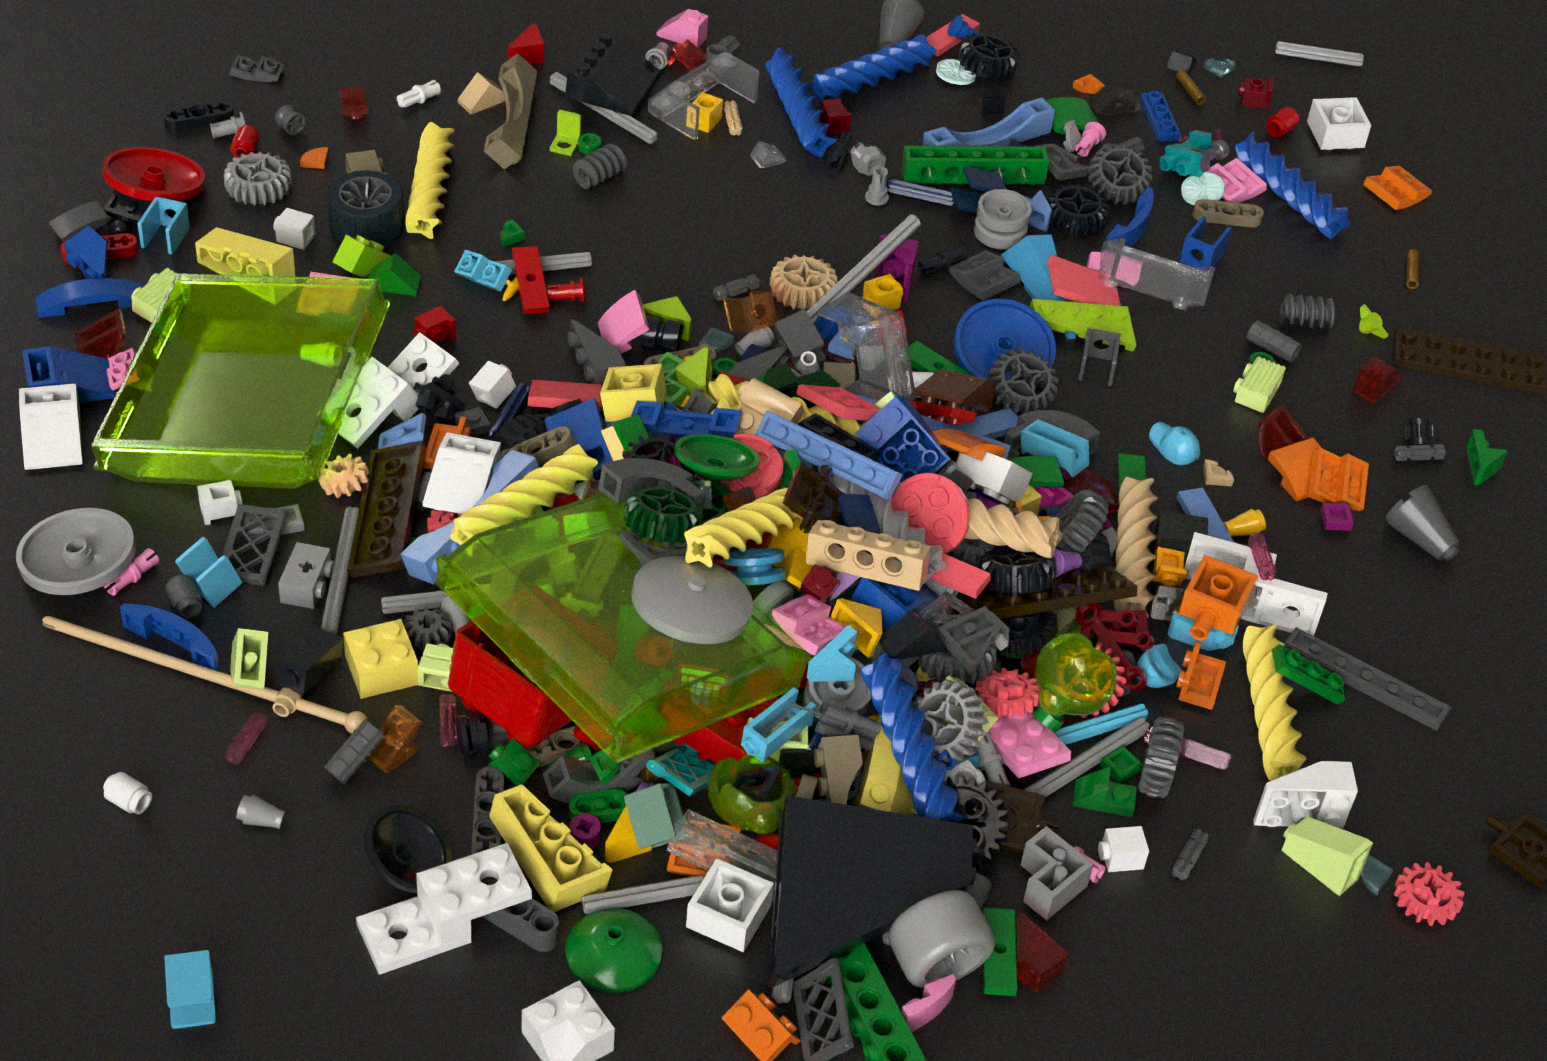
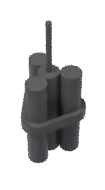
(841, 722)

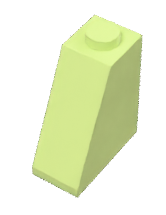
(1327, 852)

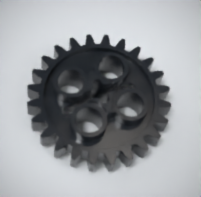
(1029, 632)
(992, 815)

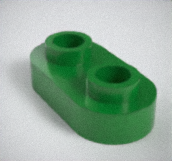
(1050, 721)
(599, 804)

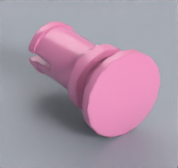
(1091, 136)

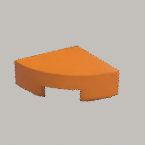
(1088, 84)
(315, 158)

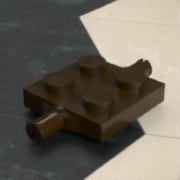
(813, 496)
(1024, 816)
(1522, 846)

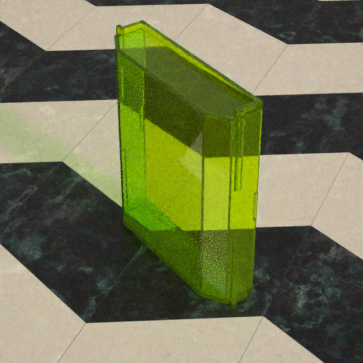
(241, 380)
(564, 613)

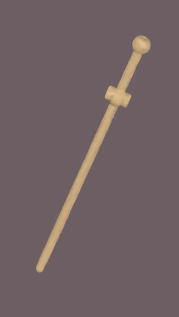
(285, 700)

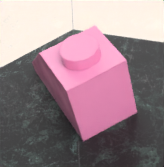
(686, 25)

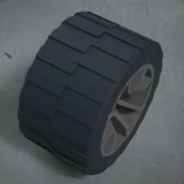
(366, 206)

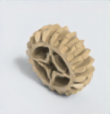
(801, 281)

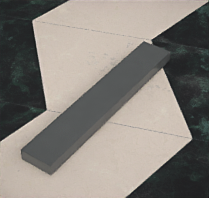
(1370, 680)

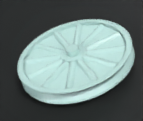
(954, 73)
(1207, 186)

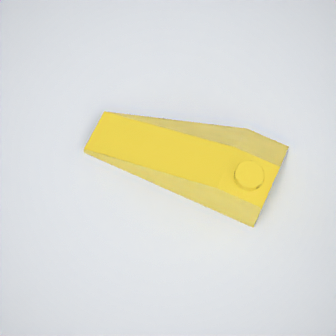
(882, 780)

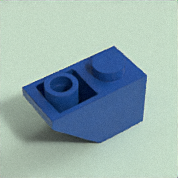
(88, 253)

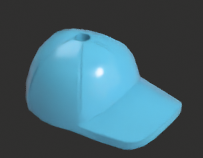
(1175, 443)
(1158, 667)

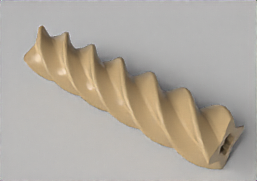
(1019, 531)
(1133, 540)

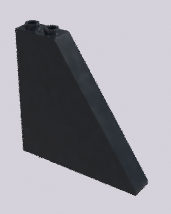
(852, 874)

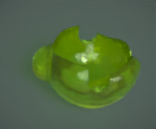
(1074, 676)
(737, 807)

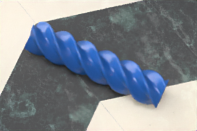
(872, 68)
(798, 103)
(1288, 184)
(910, 744)

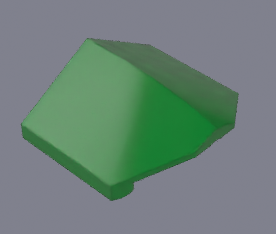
(1044, 470)

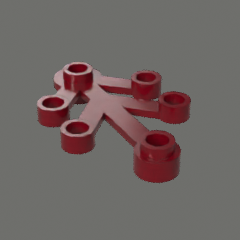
(1111, 639)

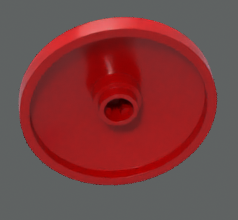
(153, 173)

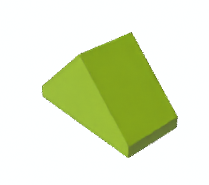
(670, 309)
(696, 371)

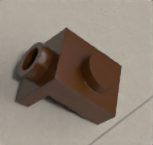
(738, 498)

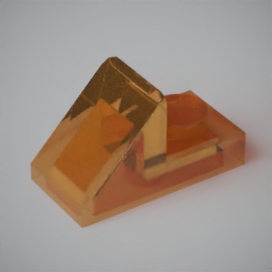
(397, 745)

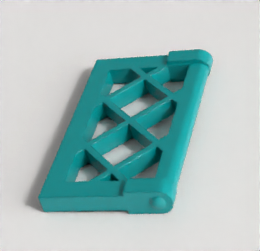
(687, 782)

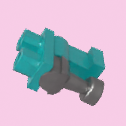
(1193, 154)

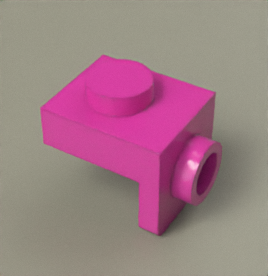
(1053, 495)

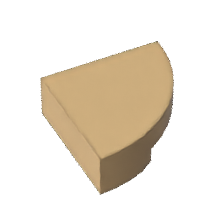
(1216, 475)

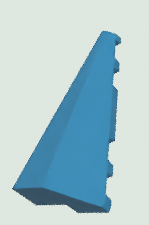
(1030, 261)

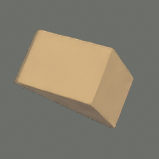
(481, 94)

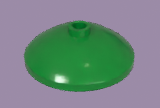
(716, 457)
(609, 962)

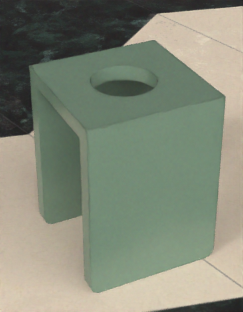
(654, 814)

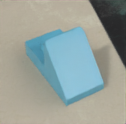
(833, 660)

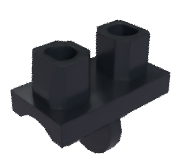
(439, 393)

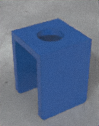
(1211, 253)

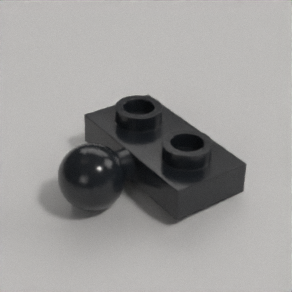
(126, 210)

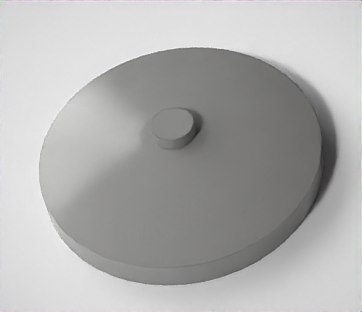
(76, 551)
(692, 600)

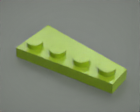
(1081, 316)

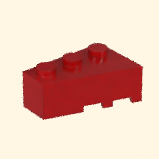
(718, 739)

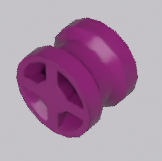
(583, 823)

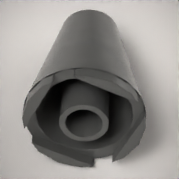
(899, 21)
(1424, 523)

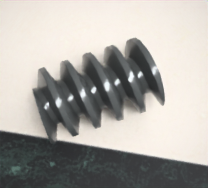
(599, 166)
(1307, 310)

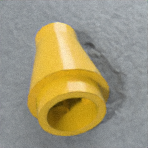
(1246, 523)

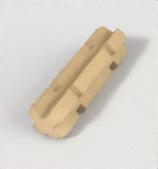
(733, 118)

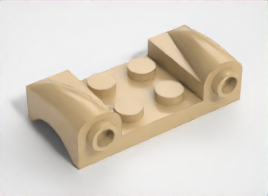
(759, 398)

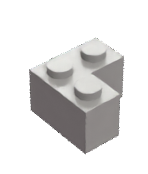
(1056, 870)

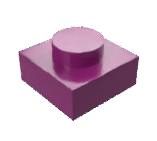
(1336, 516)

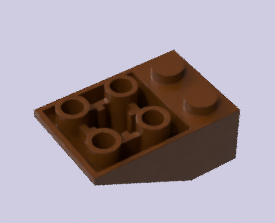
(958, 391)

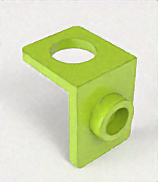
(567, 131)

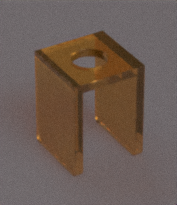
(741, 316)

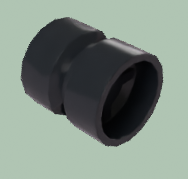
(661, 334)

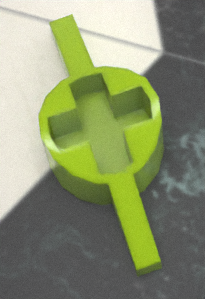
(1371, 323)

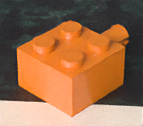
(1217, 597)

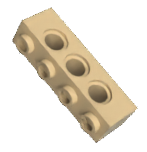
(856, 561)

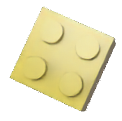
(631, 384)
(381, 658)

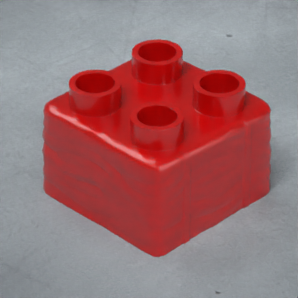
(500, 690)

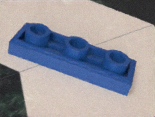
(1160, 116)

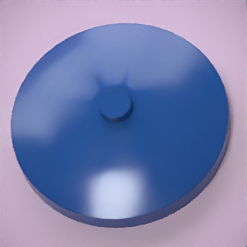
(997, 328)

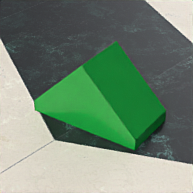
(396, 276)

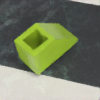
(359, 255)

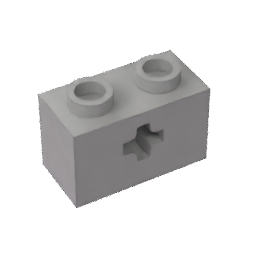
(305, 575)

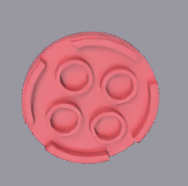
(770, 470)
(937, 507)

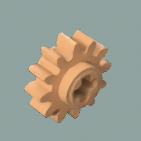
(344, 475)

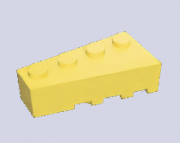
(243, 255)
(546, 851)

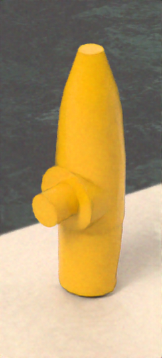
(511, 289)

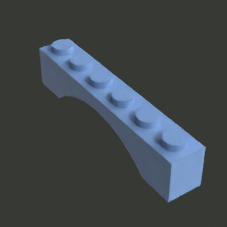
(1026, 122)
(422, 553)

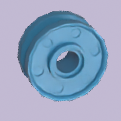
(755, 565)

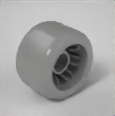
(941, 937)

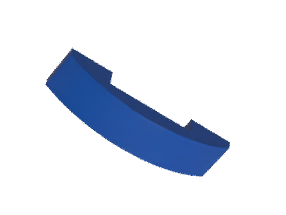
(1139, 224)
(85, 292)
(680, 423)
(146, 620)

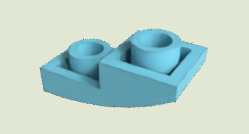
(482, 270)

